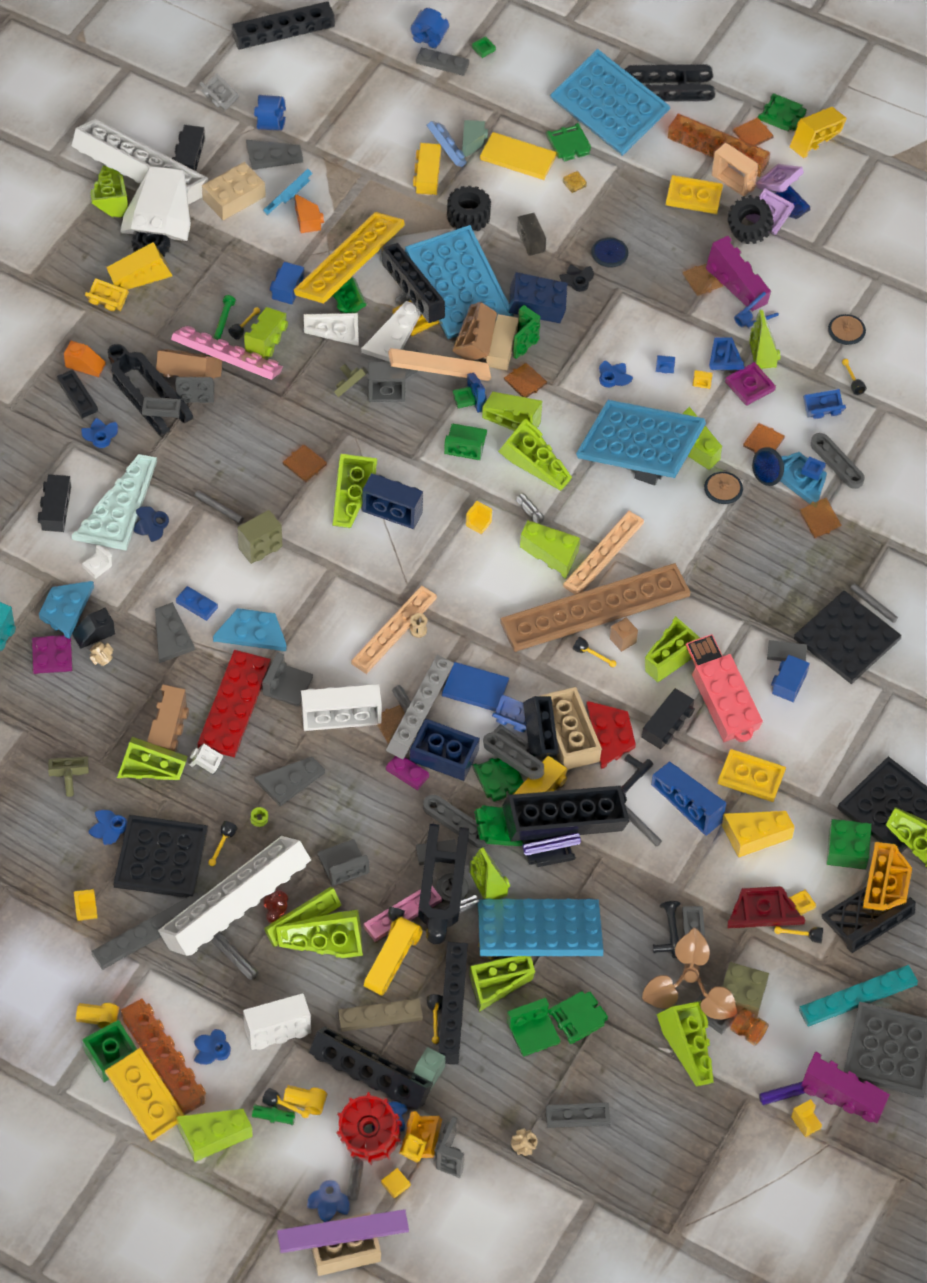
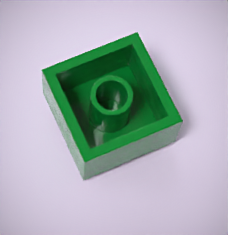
(848, 844)
(108, 1047)

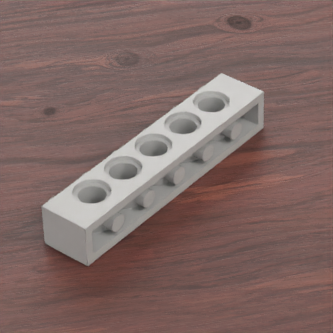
(419, 707)

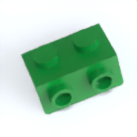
(349, 297)

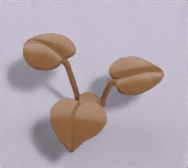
(691, 951)

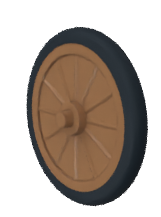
(846, 329)
(723, 487)

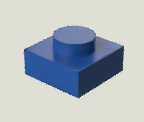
(665, 364)
(813, 468)

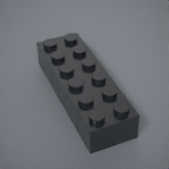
(565, 813)

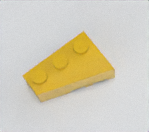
(815, 129)
(139, 268)
(757, 830)

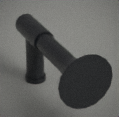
(642, 769)
(670, 908)

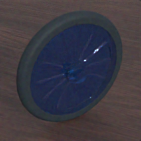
(609, 252)
(768, 466)

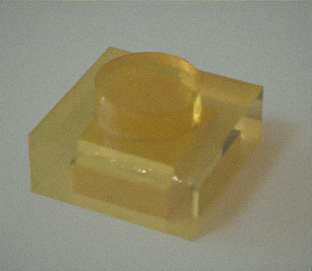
(574, 181)

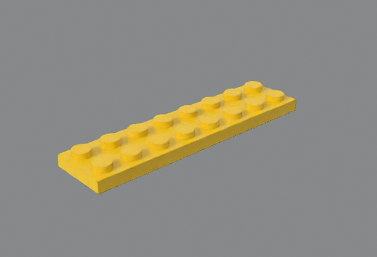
(349, 257)

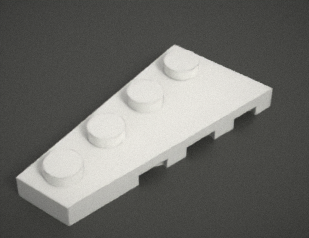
(393, 333)

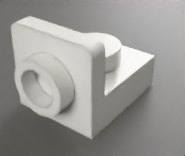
(98, 562)
(206, 758)

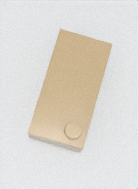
(574, 731)

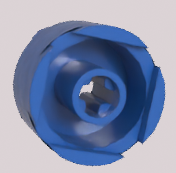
(429, 27)
(270, 112)

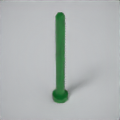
(228, 301)

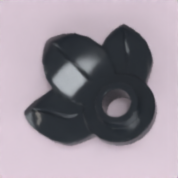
(578, 279)

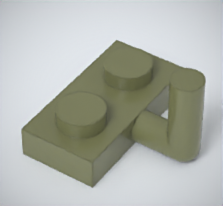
(353, 377)
(68, 767)

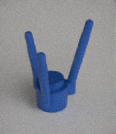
(745, 317)

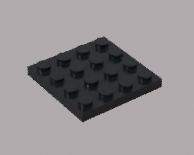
(847, 637)
(879, 794)
(160, 856)

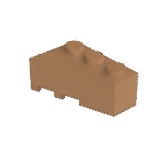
(169, 718)

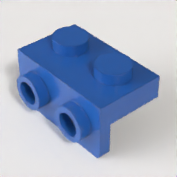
(824, 403)
(512, 712)

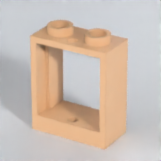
(728, 155)

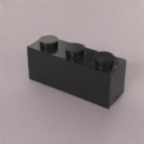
(190, 146)
(55, 503)
(668, 719)
(540, 727)

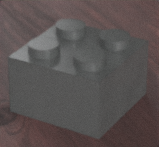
(386, 382)

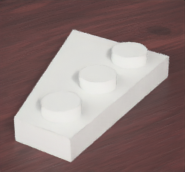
(333, 326)

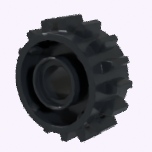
(143, 239)

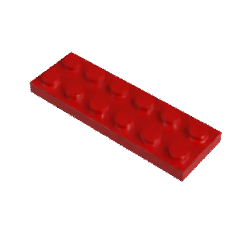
(234, 703)

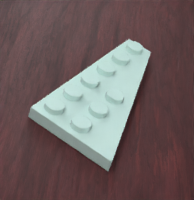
(115, 514)

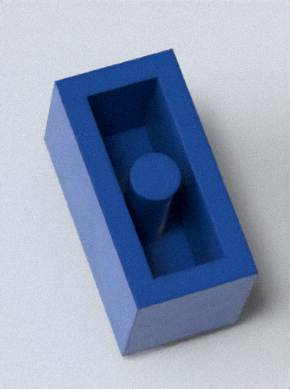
(287, 279)
(790, 678)

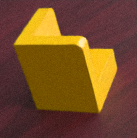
(479, 517)
(85, 905)
(805, 1118)

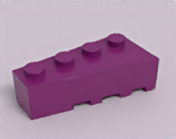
(736, 274)
(843, 1089)

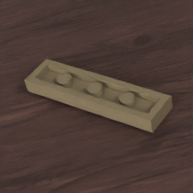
(380, 1014)

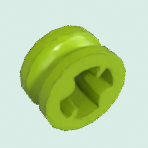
(264, 814)

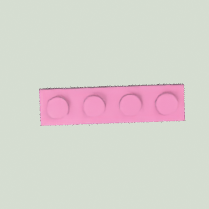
(380, 925)

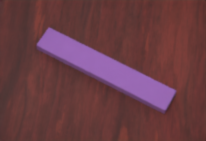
(342, 1231)

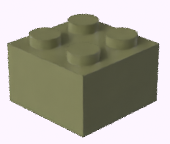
(260, 536)
(746, 986)

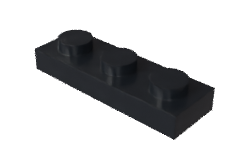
(77, 393)

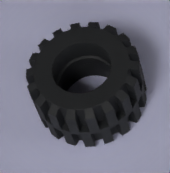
(470, 198)
(746, 207)

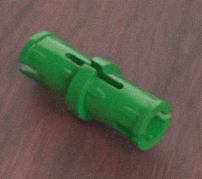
(273, 1114)

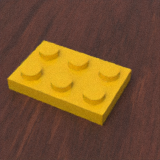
(694, 194)
(751, 775)

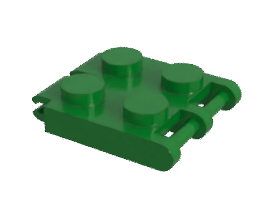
(782, 113)
(569, 143)
(497, 778)
(493, 826)
(579, 1016)

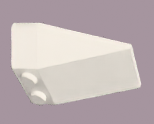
(159, 205)

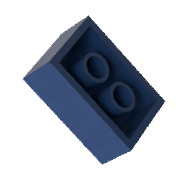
(540, 295)
(392, 501)
(444, 749)

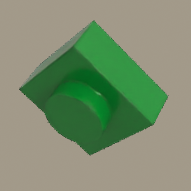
(483, 47)
(463, 397)

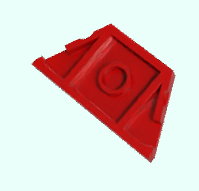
(612, 731)

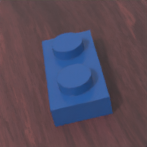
(196, 603)

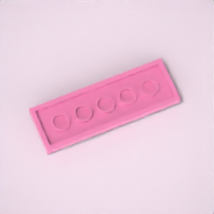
(234, 355)

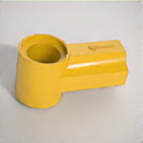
(95, 1014)
(310, 1100)

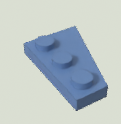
(447, 143)

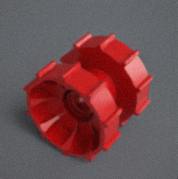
(357, 1116)

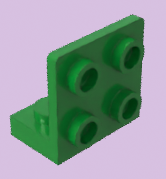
(527, 331)
(465, 441)
(532, 1027)

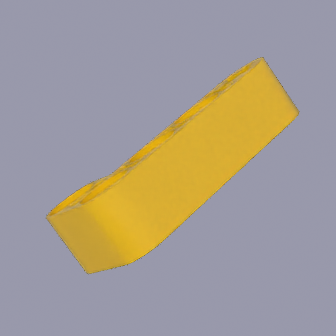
(392, 955)

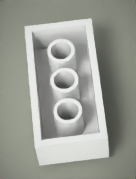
(341, 707)

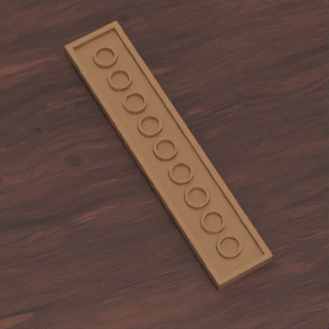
(594, 607)

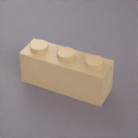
(502, 342)

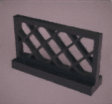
(872, 930)

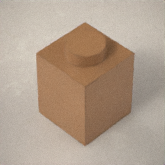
(623, 634)

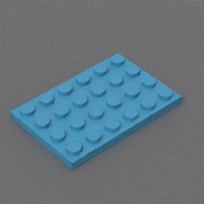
(610, 102)
(459, 274)
(641, 438)
(540, 927)

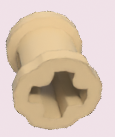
(421, 626)

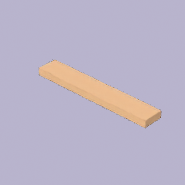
(438, 364)
(603, 553)
(393, 630)

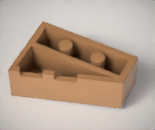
(476, 333)
(187, 364)

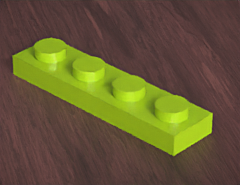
(317, 906)

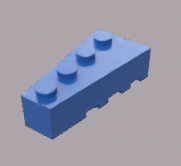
(689, 797)

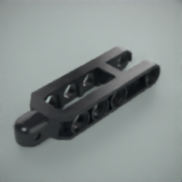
(682, 75)
(123, 362)
(437, 919)

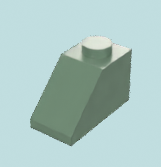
(473, 136)
(430, 1066)

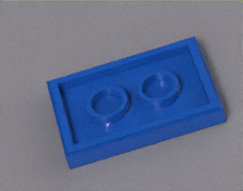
(475, 686)

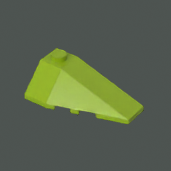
(110, 192)
(763, 344)
(531, 453)
(351, 478)
(911, 831)
(488, 876)
(327, 934)
(686, 1033)

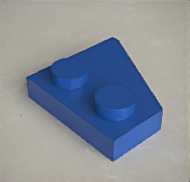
(725, 355)
(478, 391)

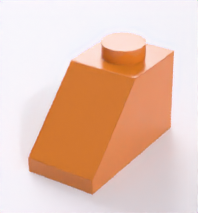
(308, 215)
(83, 359)

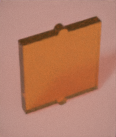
(753, 132)
(701, 280)
(525, 380)
(763, 437)
(304, 463)
(820, 518)
(390, 721)

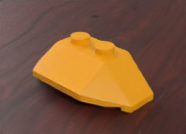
(887, 878)

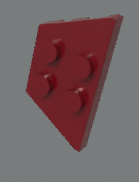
(764, 908)

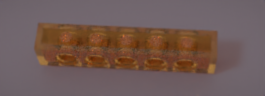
(708, 140)
(141, 1012)

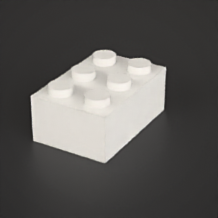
(277, 1022)

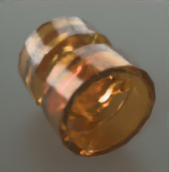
(751, 1028)

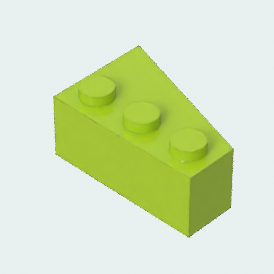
(266, 333)
(512, 410)
(706, 448)
(551, 546)
(670, 651)
(151, 761)
(499, 978)
(213, 1131)

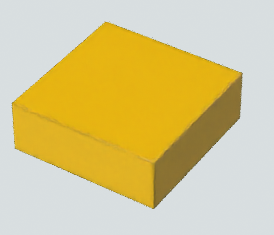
(702, 379)
(803, 902)
(412, 1147)
(395, 1183)

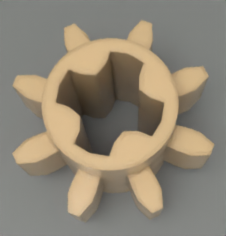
(101, 653)
(524, 1142)

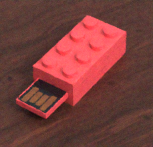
(723, 691)

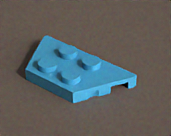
(289, 192)
(800, 484)
(65, 606)
(252, 629)

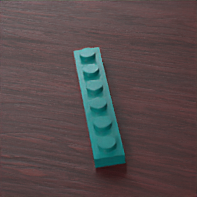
(865, 992)

